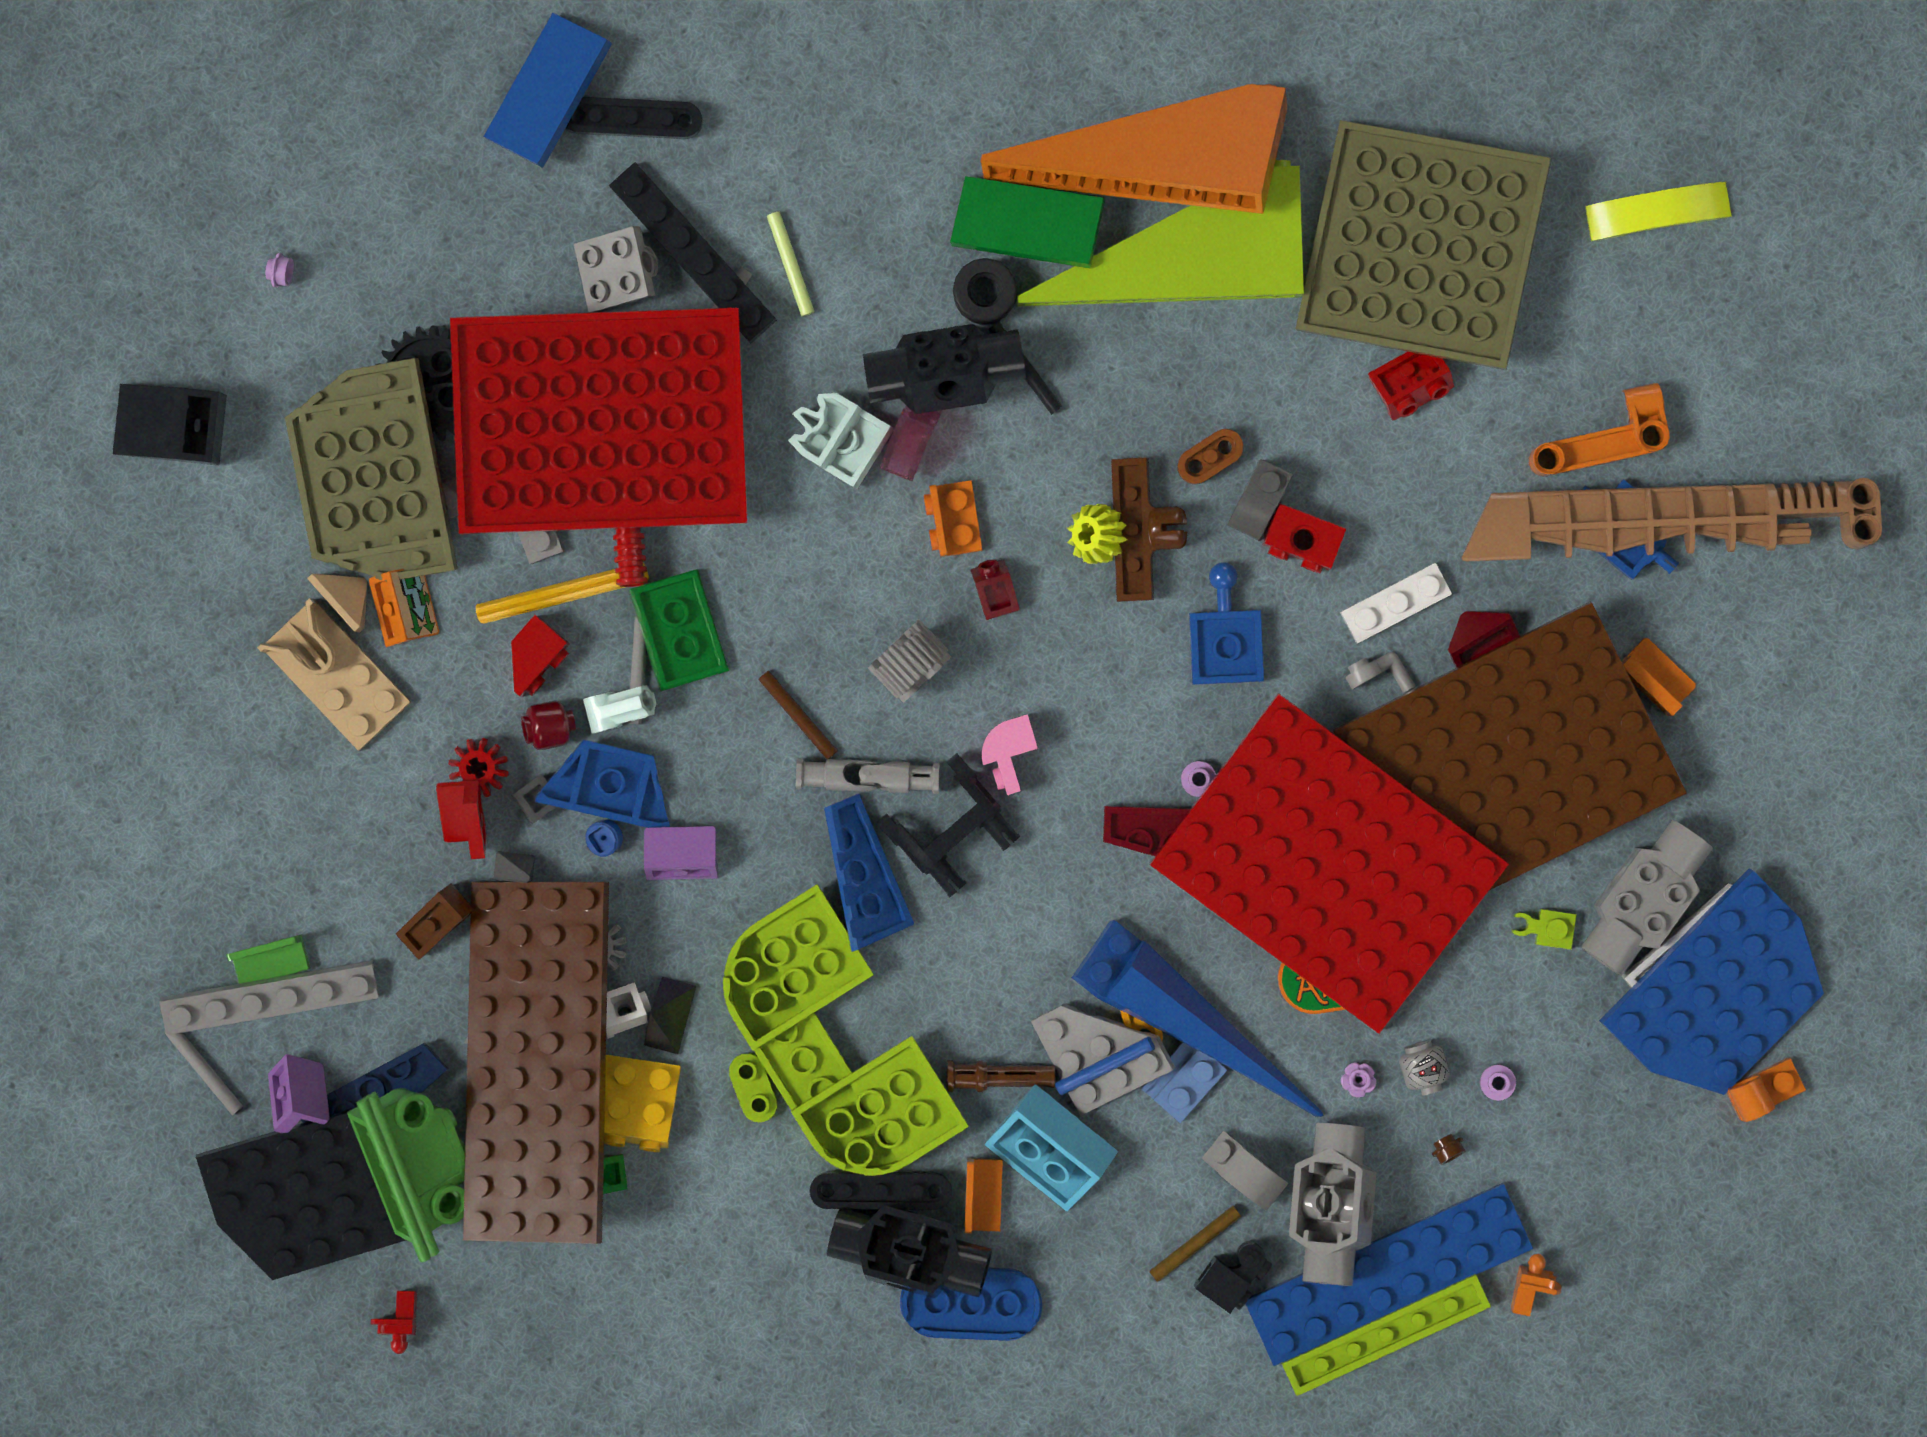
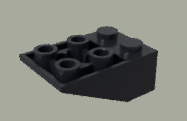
(169, 423)

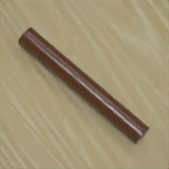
(798, 715)

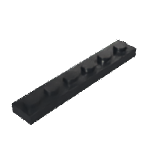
(691, 250)

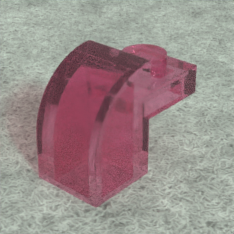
(909, 442)

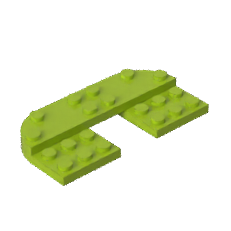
(855, 1119)

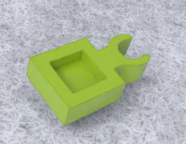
(1551, 928)

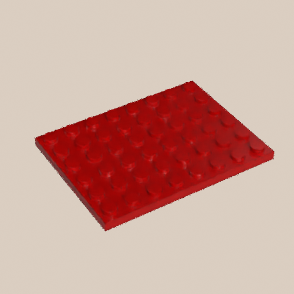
(598, 420)
(1329, 863)

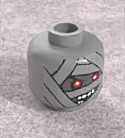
(1424, 1067)

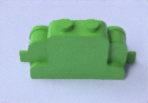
(413, 1163)

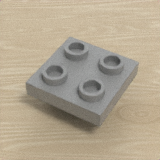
(616, 269)

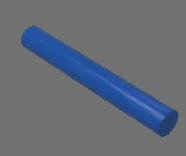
(1104, 1065)

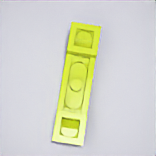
(1658, 210)

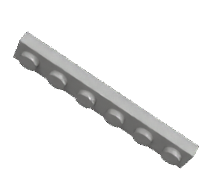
(269, 997)

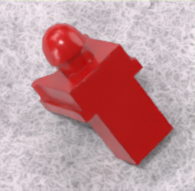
(403, 1324)

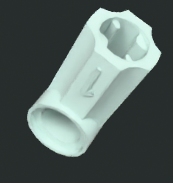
(612, 709)

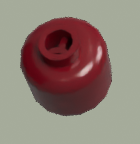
(547, 725)

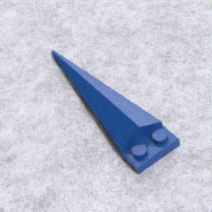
(1144, 985)

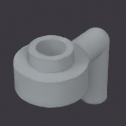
(1364, 671)

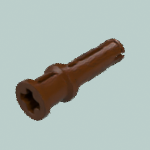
(981, 1076)

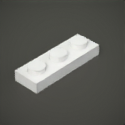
(1396, 603)

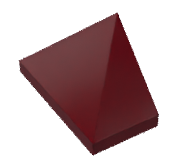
(1479, 634)

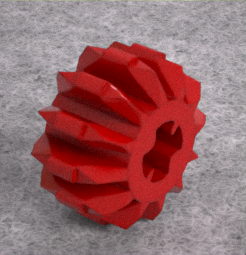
(482, 756)

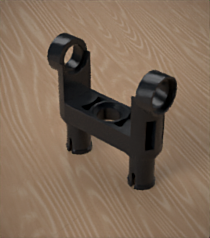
(933, 858)

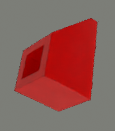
(533, 653)

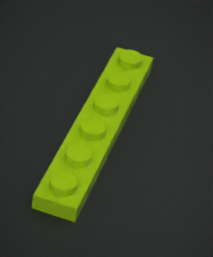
(1386, 1334)

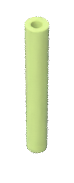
(790, 263)

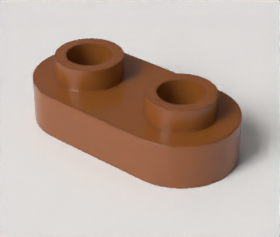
(1209, 456)

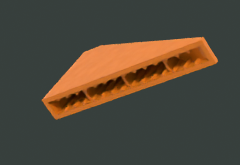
(1187, 153)

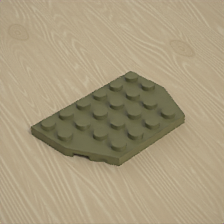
(372, 474)

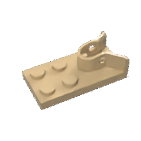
(335, 674)

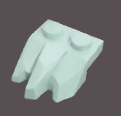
(841, 438)

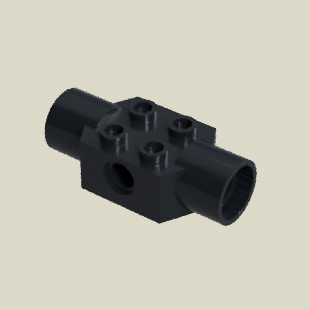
(944, 368)
(909, 1252)

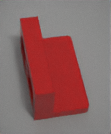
(463, 815)

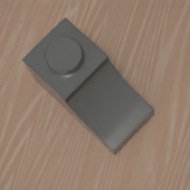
(1259, 499)

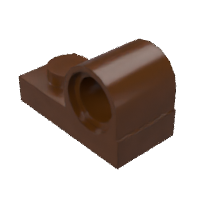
(435, 921)

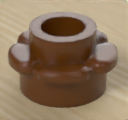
(1448, 1149)

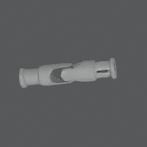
(889, 776)

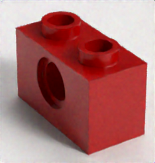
(1325, 538)

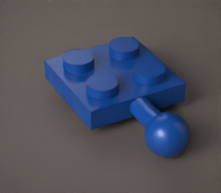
(1226, 642)

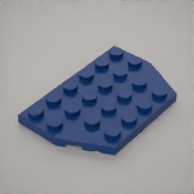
(1721, 991)

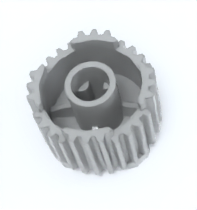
(910, 661)

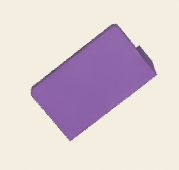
(680, 853)
(297, 1093)

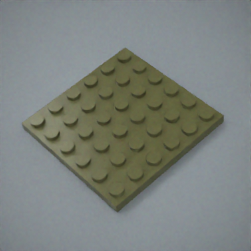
(1423, 244)

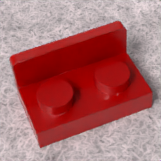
(1411, 382)

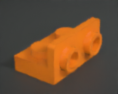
(954, 519)

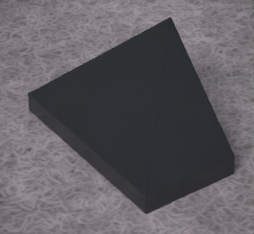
(669, 1015)

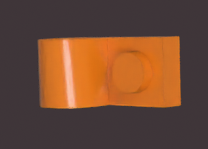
(1765, 1089)

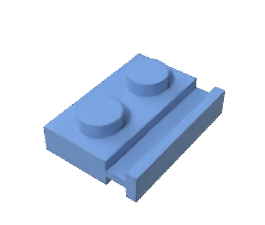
(1187, 1084)

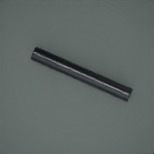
(1034, 379)

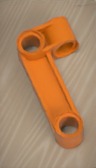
(1644, 409)

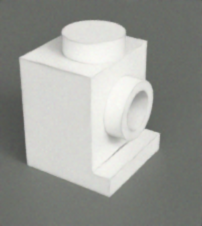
(626, 997)

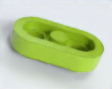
(752, 1088)

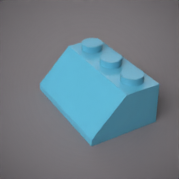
(1051, 1148)

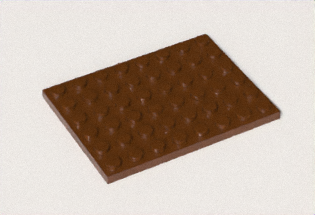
(1527, 743)

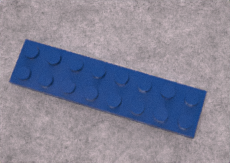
(1391, 1274)

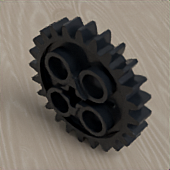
(428, 350)

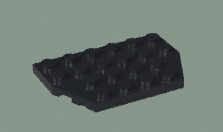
(297, 1197)

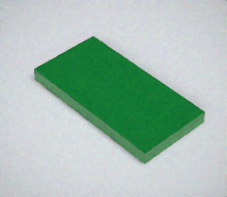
(1027, 222)

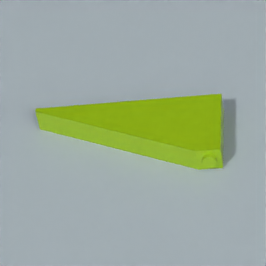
(1196, 257)

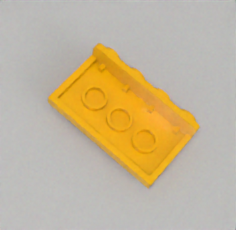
(639, 1102)

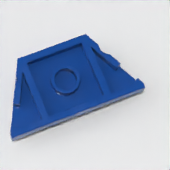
(608, 785)

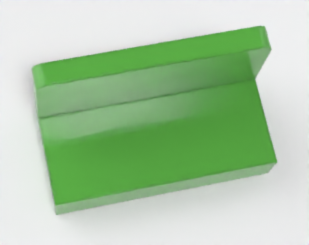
(270, 960)

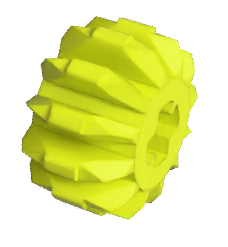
(1096, 533)

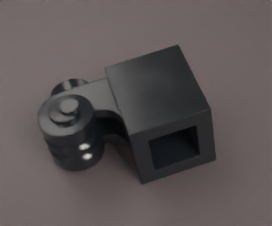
(1230, 1285)

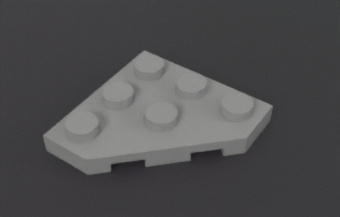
(1082, 1039)

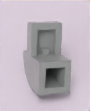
(1244, 1171)

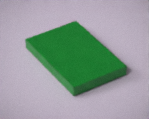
(678, 630)

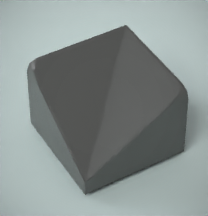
(514, 867)

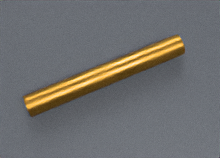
(1195, 1243)

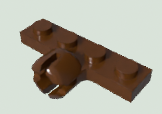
(1144, 531)

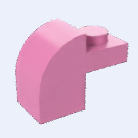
(1002, 743)

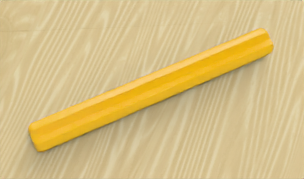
(548, 596)

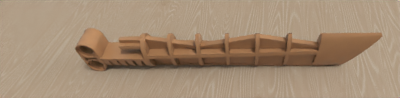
(1640, 516)

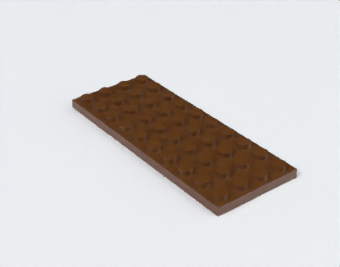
(536, 1062)

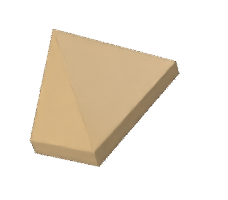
(345, 595)

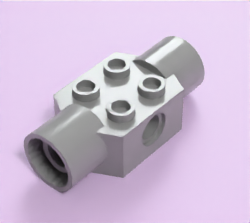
(1647, 897)
(1333, 1204)

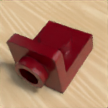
(995, 588)

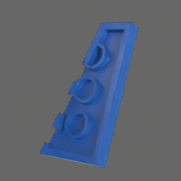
(865, 879)

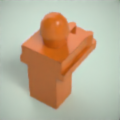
(1531, 1280)

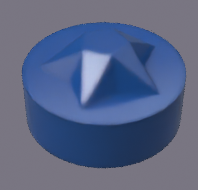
(604, 837)

